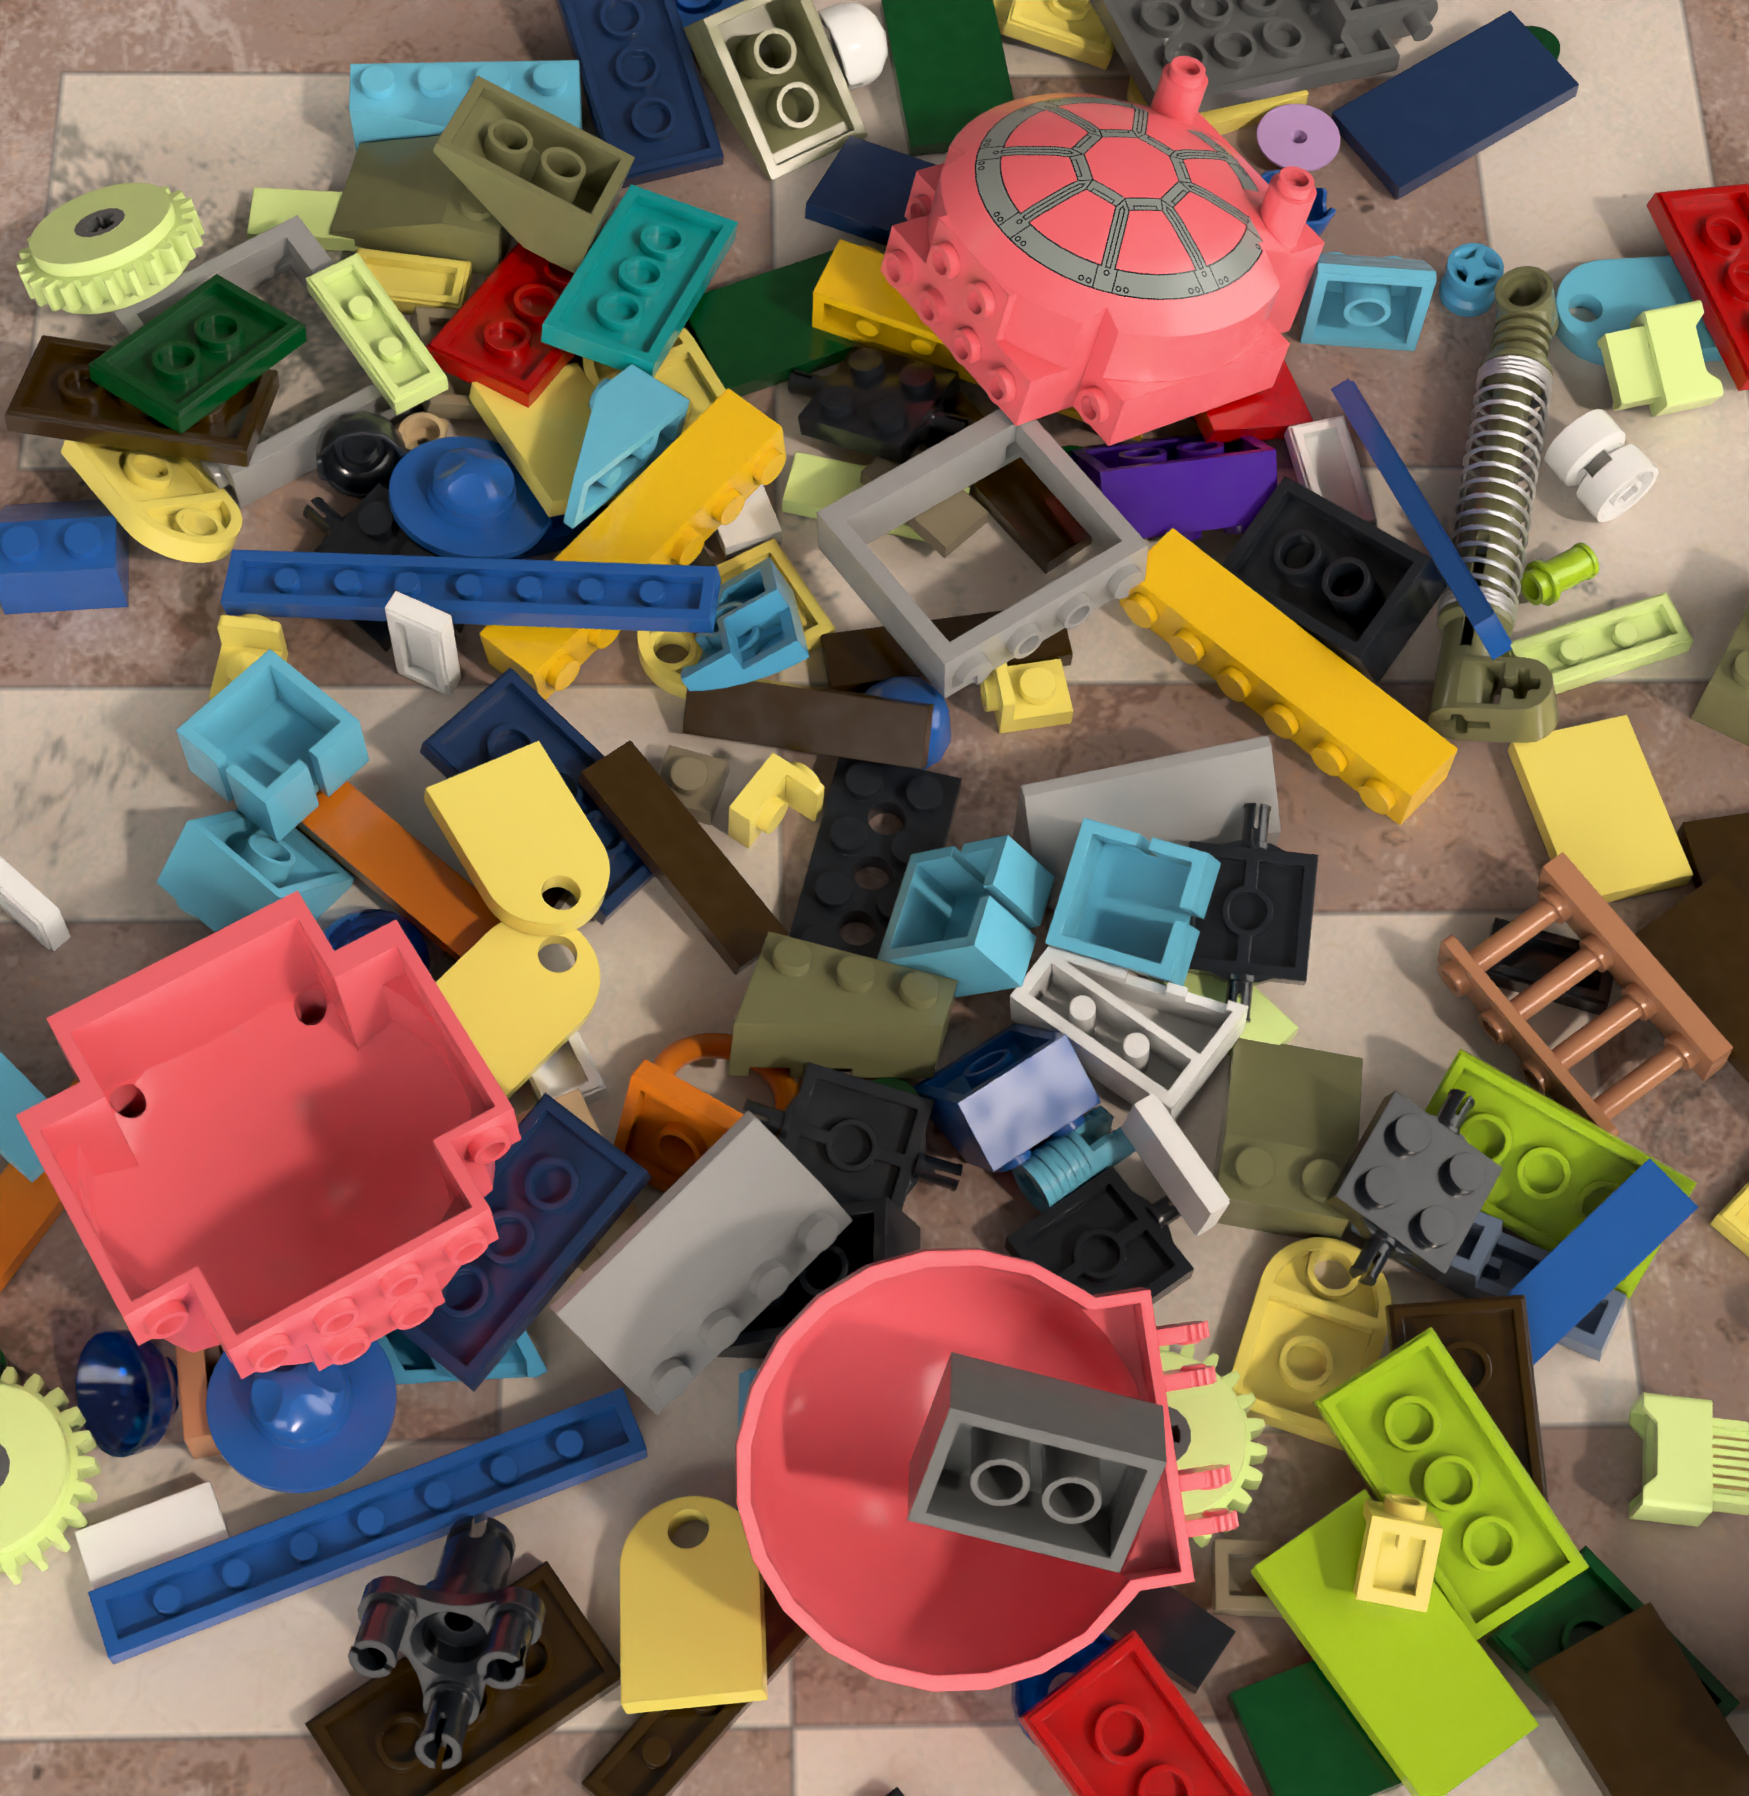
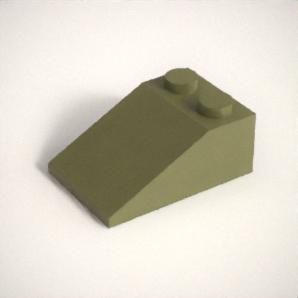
(777, 81)
(533, 171)
(415, 205)
(1287, 1137)

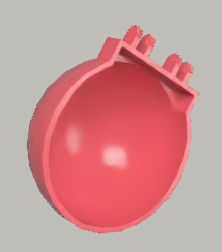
(833, 1446)

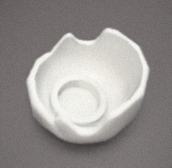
(856, 42)

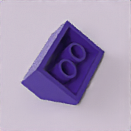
(1183, 482)

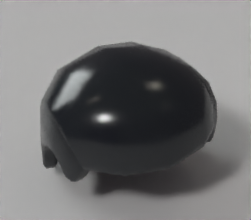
(358, 452)

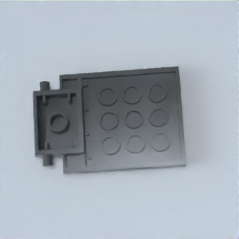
(1262, 45)

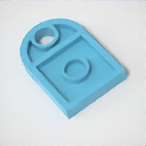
(1616, 295)

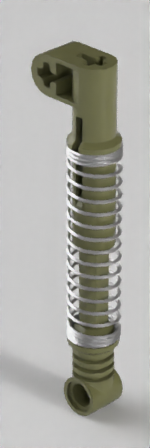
(1514, 383)

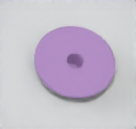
(1298, 137)

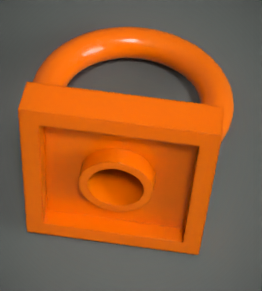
(672, 1123)

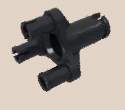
(453, 1631)

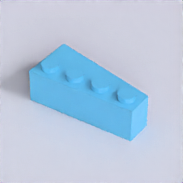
(421, 98)

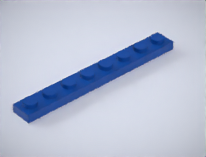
(475, 590)
(365, 1526)

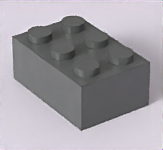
(1036, 1462)

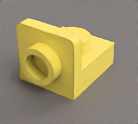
(243, 642)
(1027, 696)
(769, 794)
(1398, 1553)

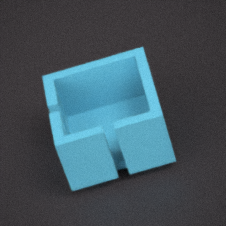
(273, 744)
(1133, 905)
(969, 914)

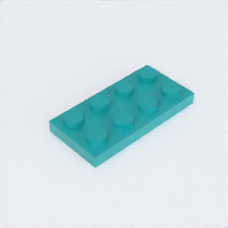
(639, 281)

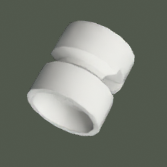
(1594, 458)

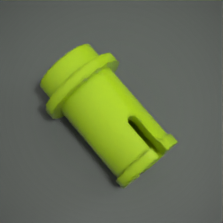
(1546, 580)

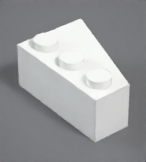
(1128, 1028)

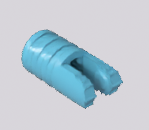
(1072, 1160)

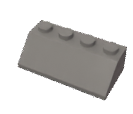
(1166, 797)
(702, 1263)

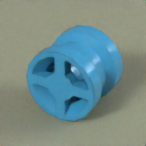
(1464, 267)

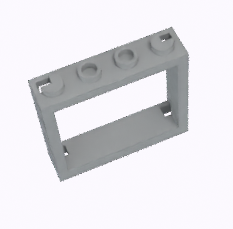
(248, 266)
(934, 477)

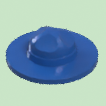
(465, 500)
(301, 1424)

